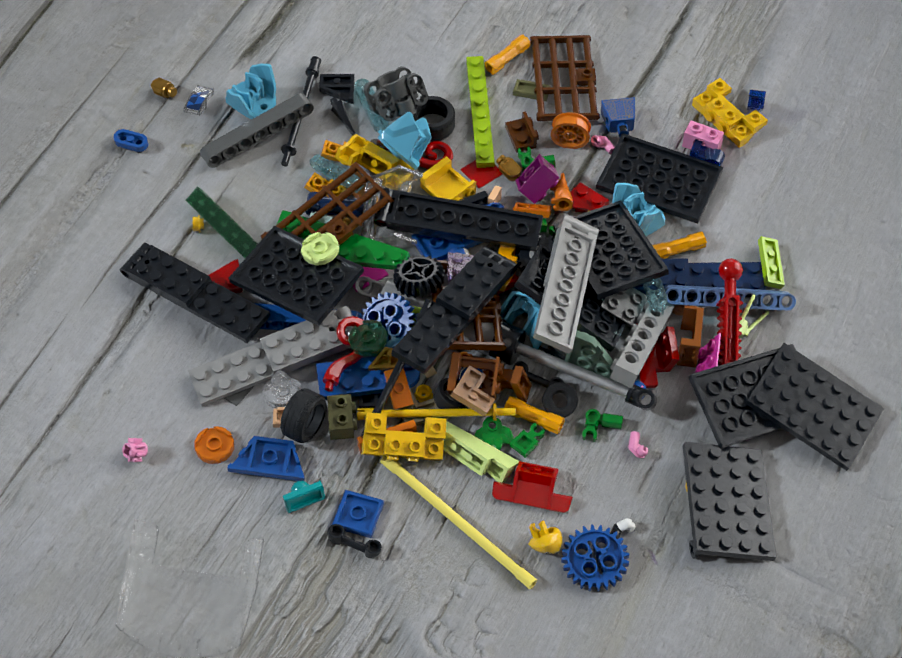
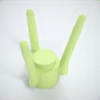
(745, 329)

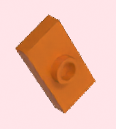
(538, 209)
(400, 393)

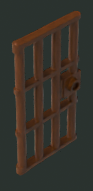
(580, 76)
(336, 225)
(493, 310)

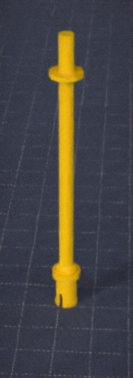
(494, 412)

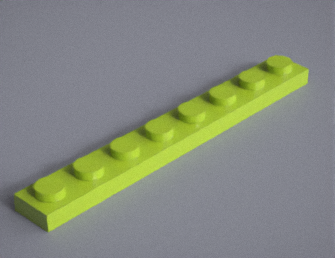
(480, 112)

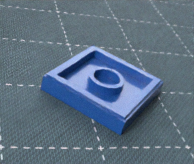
(358, 513)

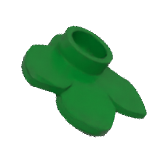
(496, 436)

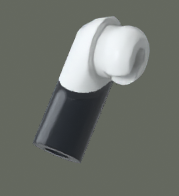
(625, 524)

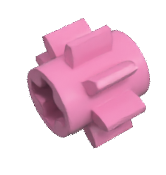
(135, 449)

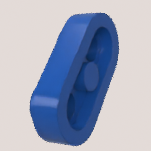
(133, 140)

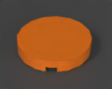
(214, 445)

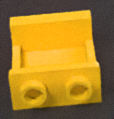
(446, 183)

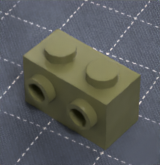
(341, 416)

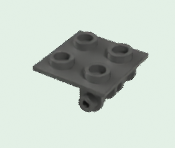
(625, 305)

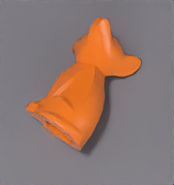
(563, 198)

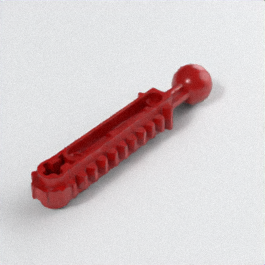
(730, 271)

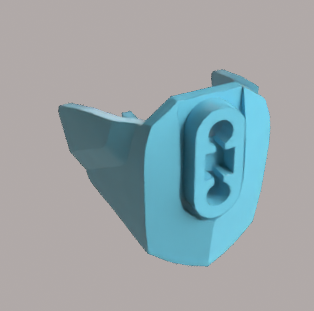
(255, 93)
(407, 138)
(646, 215)
(520, 303)

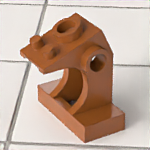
(511, 379)

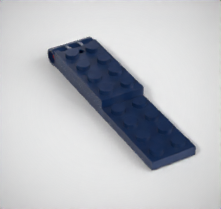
(706, 276)

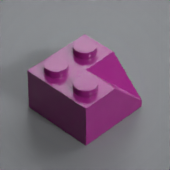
(537, 179)

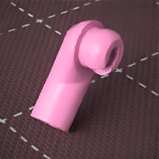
(602, 142)
(634, 446)

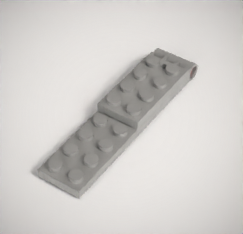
(565, 283)
(276, 352)

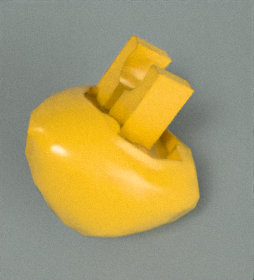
(546, 539)

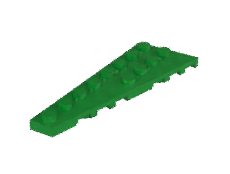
(358, 248)

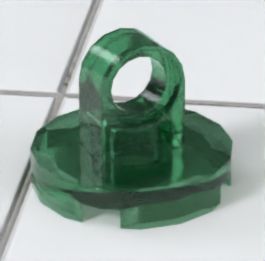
(368, 338)

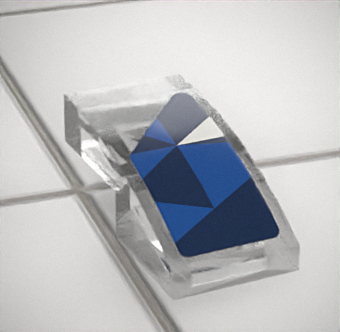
(198, 100)

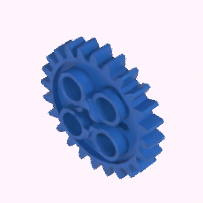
(401, 318)
(612, 552)

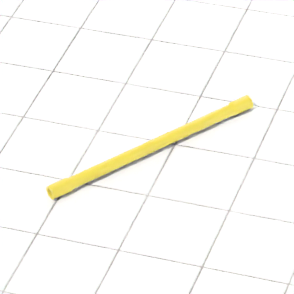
(519, 572)

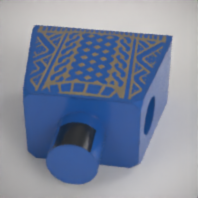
(619, 114)

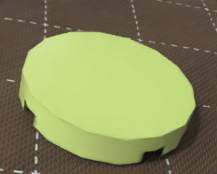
(320, 248)

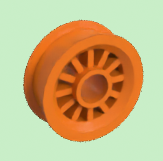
(570, 130)

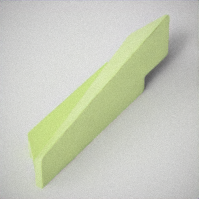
(477, 454)

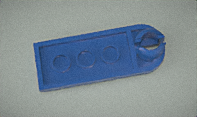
(440, 247)
(359, 380)

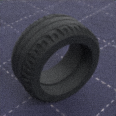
(442, 107)
(303, 415)

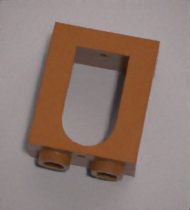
(689, 348)
(493, 365)

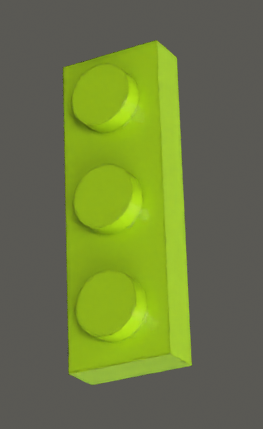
(771, 262)

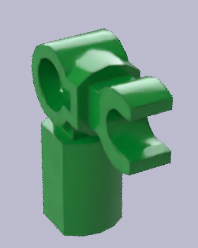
(526, 158)
(594, 418)

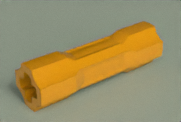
(498, 61)
(690, 242)
(548, 420)

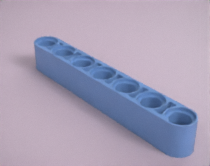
(701, 292)

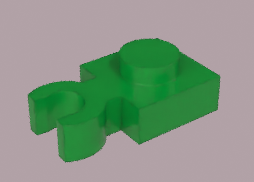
(527, 442)

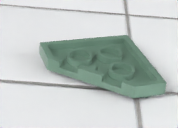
(590, 355)

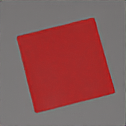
(481, 175)

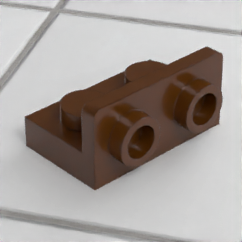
(522, 133)

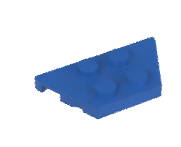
(269, 459)

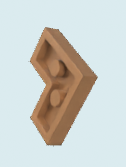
(469, 394)

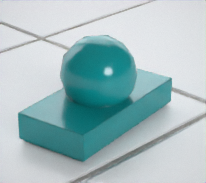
(303, 495)

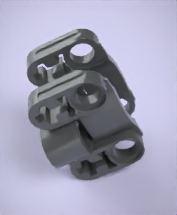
(396, 93)

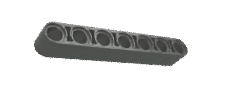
(256, 130)

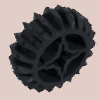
(419, 276)

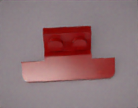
(661, 359)
(533, 487)

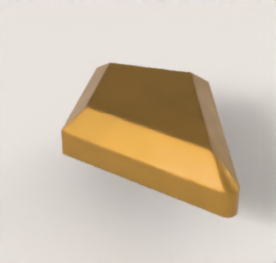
(383, 361)

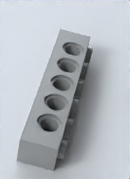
(639, 344)

